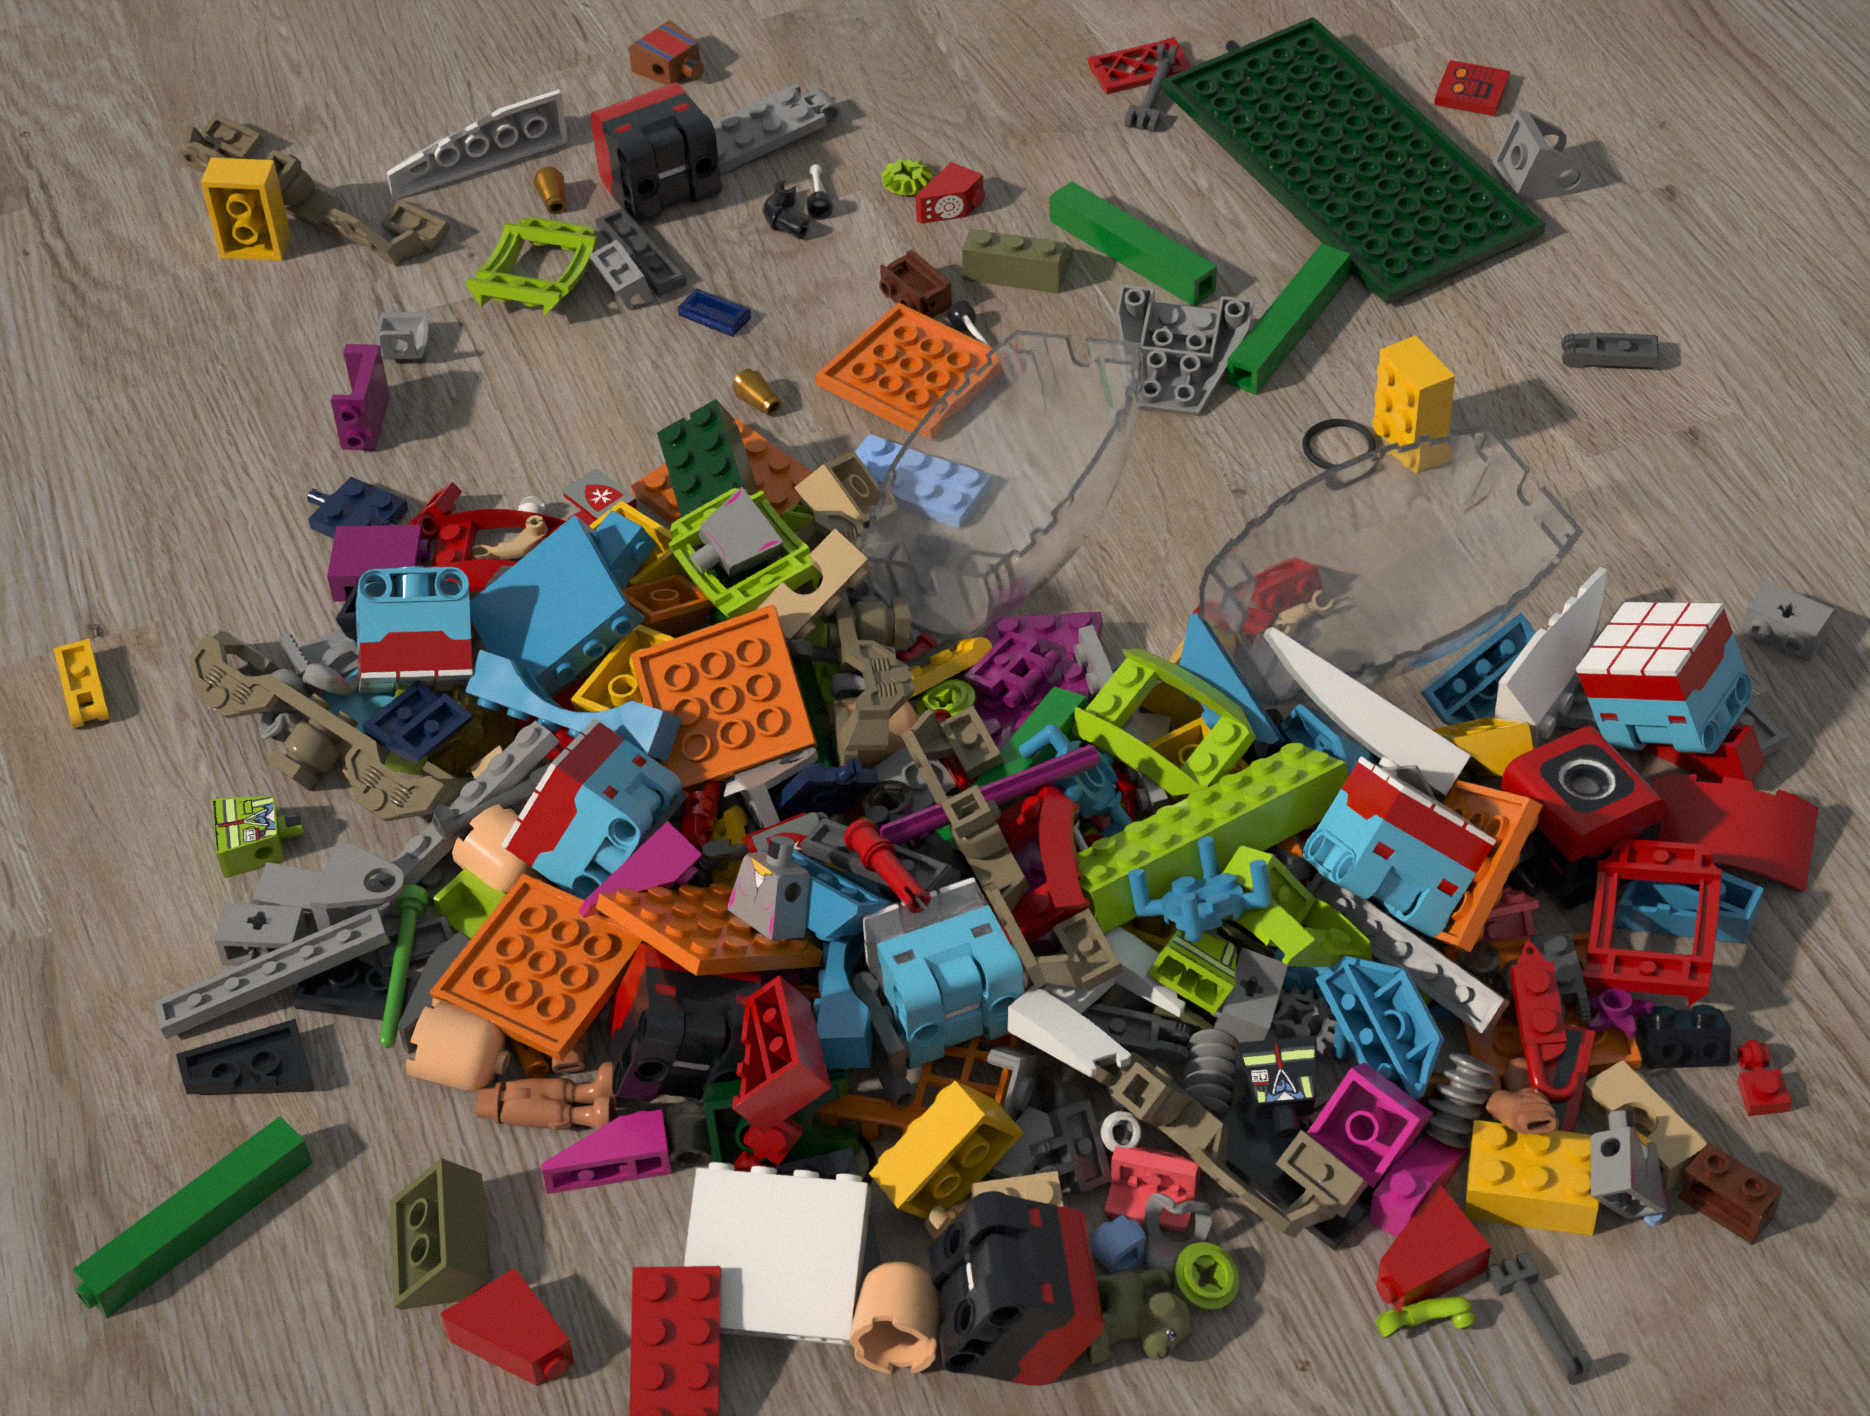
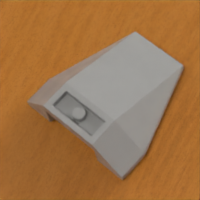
(1181, 346)

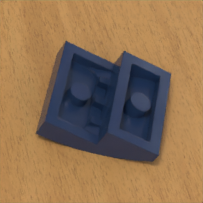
(416, 722)

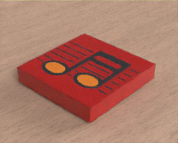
(1472, 88)

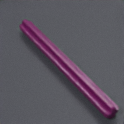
(1000, 790)

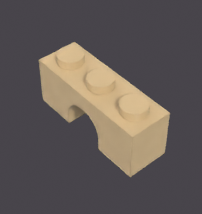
(840, 566)
(1628, 1090)

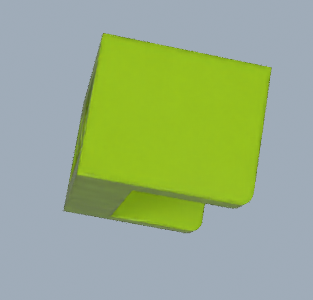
(1284, 887)
(467, 903)

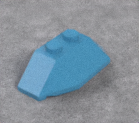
(1210, 661)
(1471, 682)
(1324, 735)
(836, 900)
(1384, 1021)

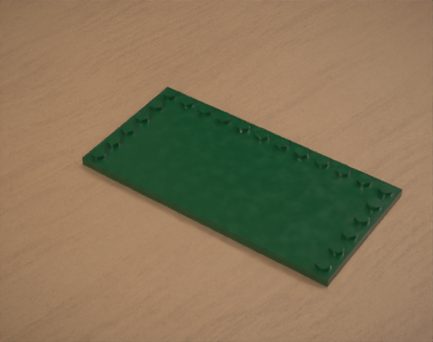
(1352, 159)

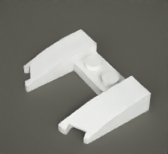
(1053, 1017)

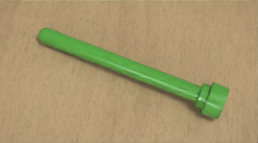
(411, 906)

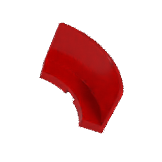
(1741, 825)

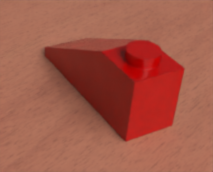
(1736, 757)

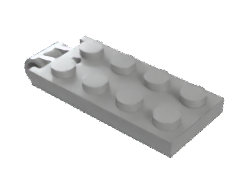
(771, 124)

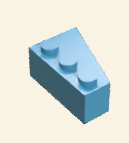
(1673, 908)

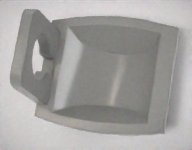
(402, 335)

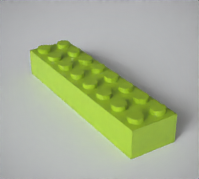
(1243, 809)

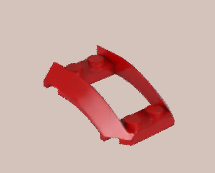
(458, 536)
(1049, 817)
(1644, 969)

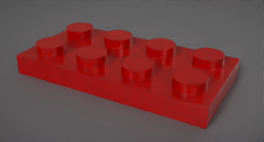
(675, 1341)

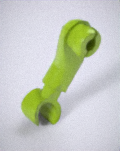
(1421, 1312)

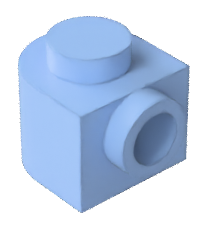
(1119, 1244)

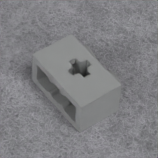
(1787, 621)
(255, 930)
(1253, 1000)

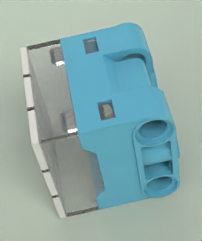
(943, 970)

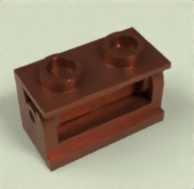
(916, 285)
(1730, 1193)

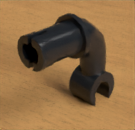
(777, 214)

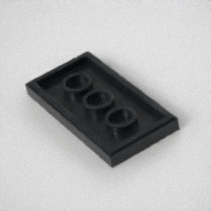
(1253, 1157)

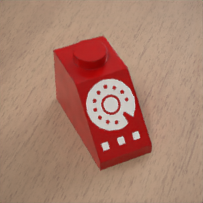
(950, 195)

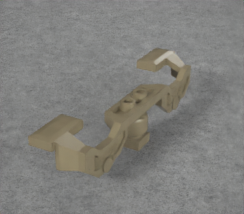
(415, 229)
(856, 642)
(315, 744)
(974, 827)
(1162, 1103)

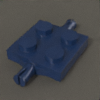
(354, 505)
(826, 789)

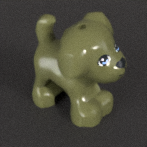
(1157, 1323)

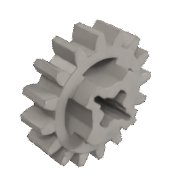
(1303, 1016)

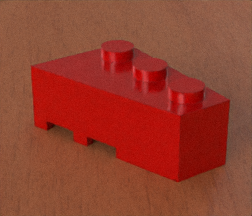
(782, 1056)

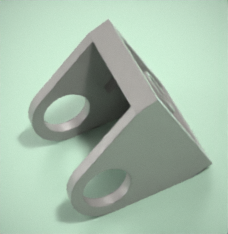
(1530, 165)
(763, 777)
(343, 890)

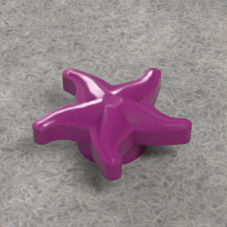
(1617, 1009)

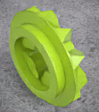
(897, 181)
(943, 693)
(1223, 1277)

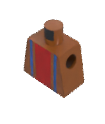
(666, 55)

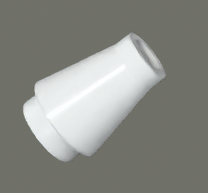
(1126, 1130)

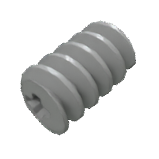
(1211, 1070)
(1460, 1099)

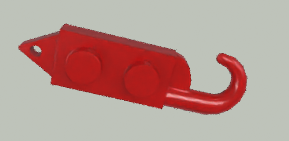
(1540, 1019)

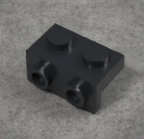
(1686, 1037)

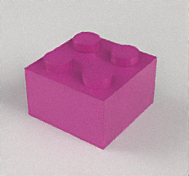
(1369, 1123)

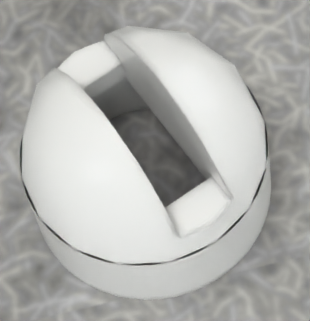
(533, 504)

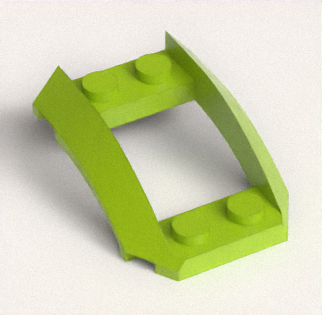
(494, 277)
(792, 569)
(1125, 692)
(1318, 945)

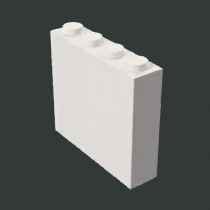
(784, 1249)

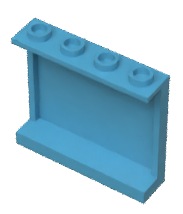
(555, 608)

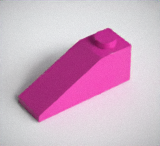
(660, 862)
(618, 1152)
(1412, 1180)

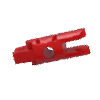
(700, 814)

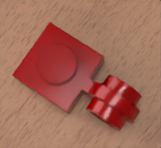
(439, 505)
(1761, 1089)
(772, 1144)

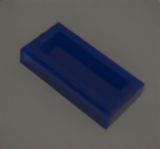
(714, 312)

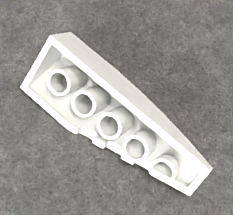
(488, 143)
(1545, 672)
(1370, 718)

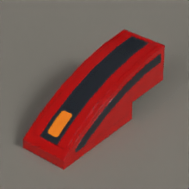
(1558, 1074)

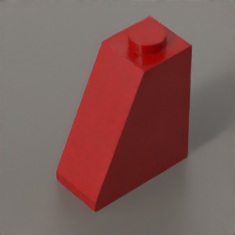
(1432, 1253)
(510, 1330)

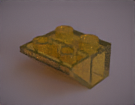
(476, 738)

